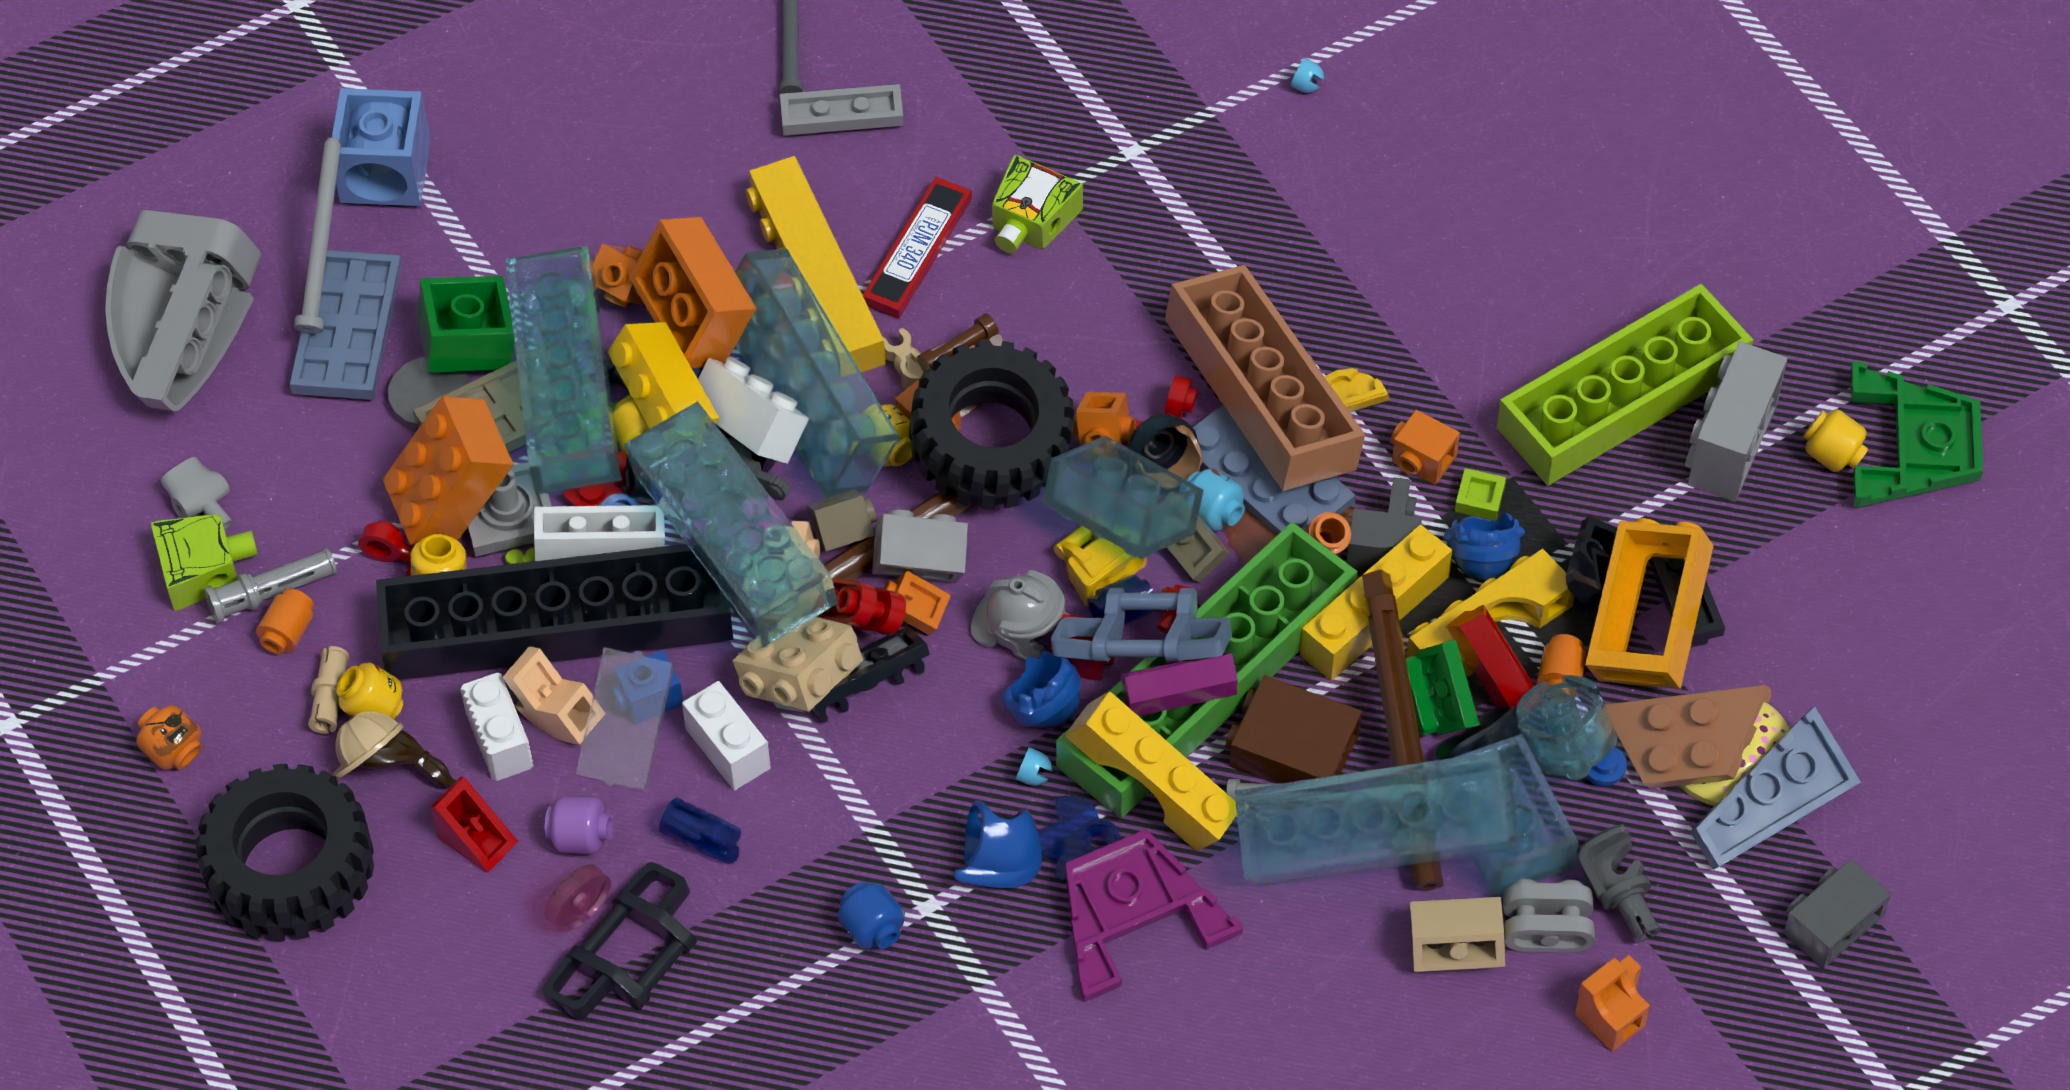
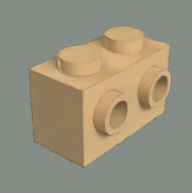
(1462, 931)

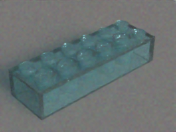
(805, 359)
(562, 370)
(731, 524)
(1377, 819)

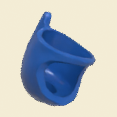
(1000, 849)

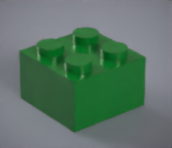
(465, 323)

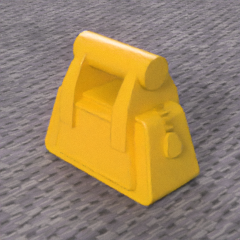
(1096, 563)

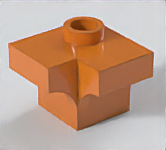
(1611, 1002)

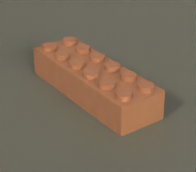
(1264, 377)

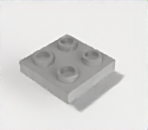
(508, 514)

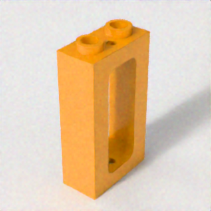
(1631, 551)

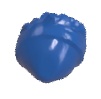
(1484, 546)
(1044, 693)

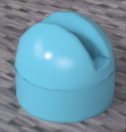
(1304, 75)
(1030, 766)

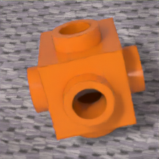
(613, 270)
(1101, 416)

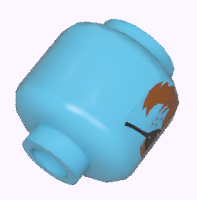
(1221, 499)

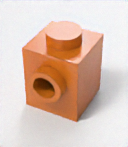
(1424, 447)

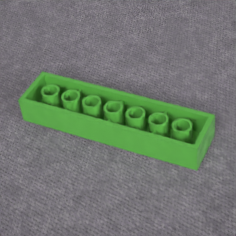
(1266, 611)

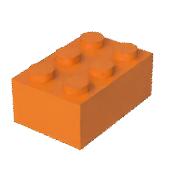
(692, 289)
(448, 469)

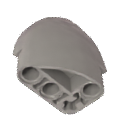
(177, 302)

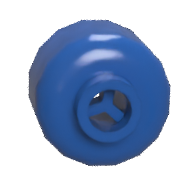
(871, 915)

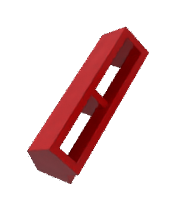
(1490, 656)

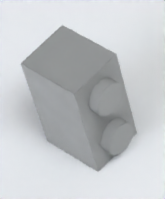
(922, 546)

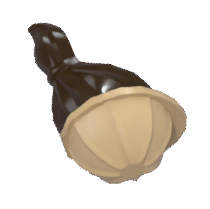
(379, 743)

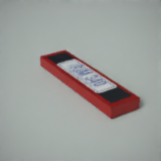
(917, 247)

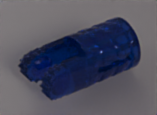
(701, 830)

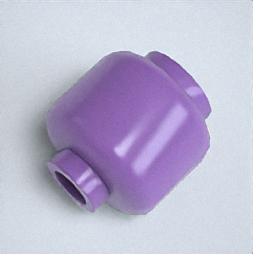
(578, 824)

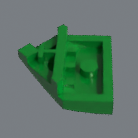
(1440, 690)

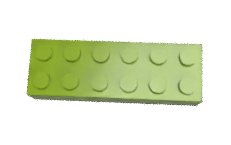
(1620, 385)

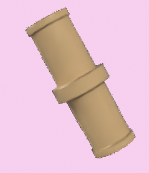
(323, 689)

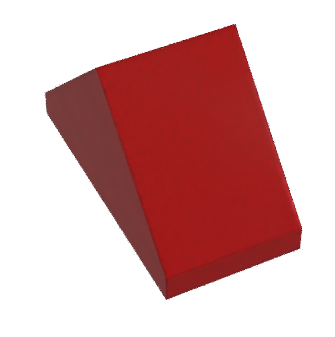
(471, 826)

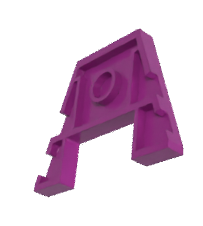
(1126, 890)

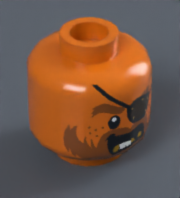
(169, 737)

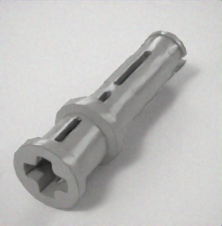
(251, 591)

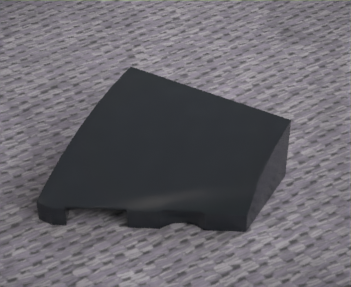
(1590, 561)

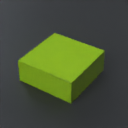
(1480, 494)

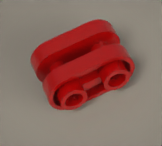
(866, 607)

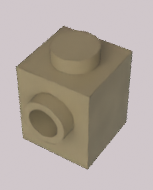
(842, 519)

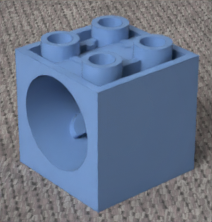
(382, 146)

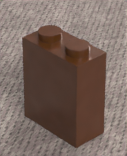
(1292, 734)

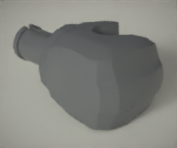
(1599, 863)

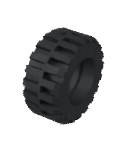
(999, 377)
(277, 803)

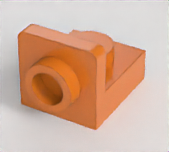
(923, 601)

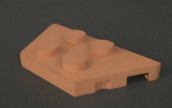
(1688, 735)

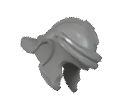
(1017, 612)

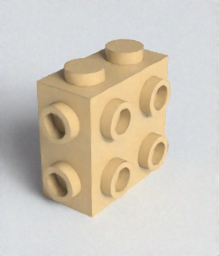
(799, 665)

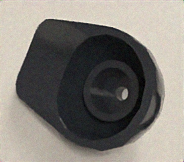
(1492, 728)

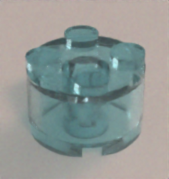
(1566, 726)

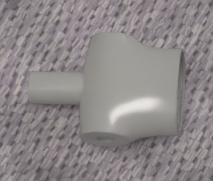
(196, 490)

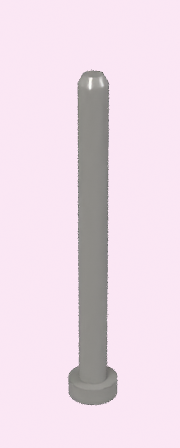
(309, 320)

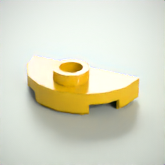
(1357, 388)

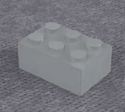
(1735, 420)

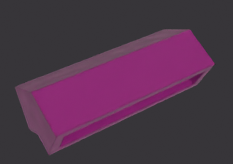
(1179, 684)

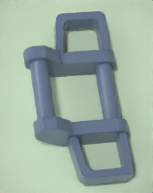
(1109, 630)

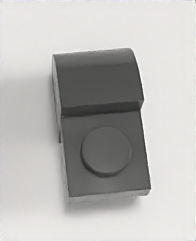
(1379, 532)

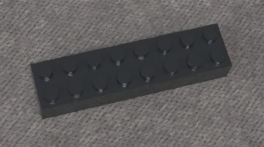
(554, 605)

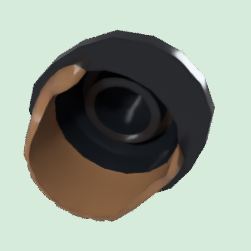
(1168, 443)

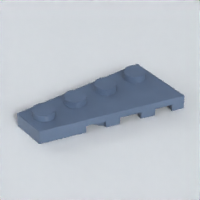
(1782, 787)

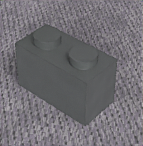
(1836, 912)

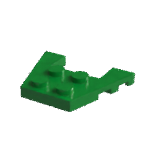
(1934, 438)

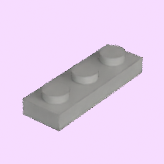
(841, 109)

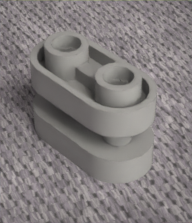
(1548, 916)

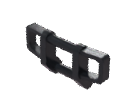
(610, 976)

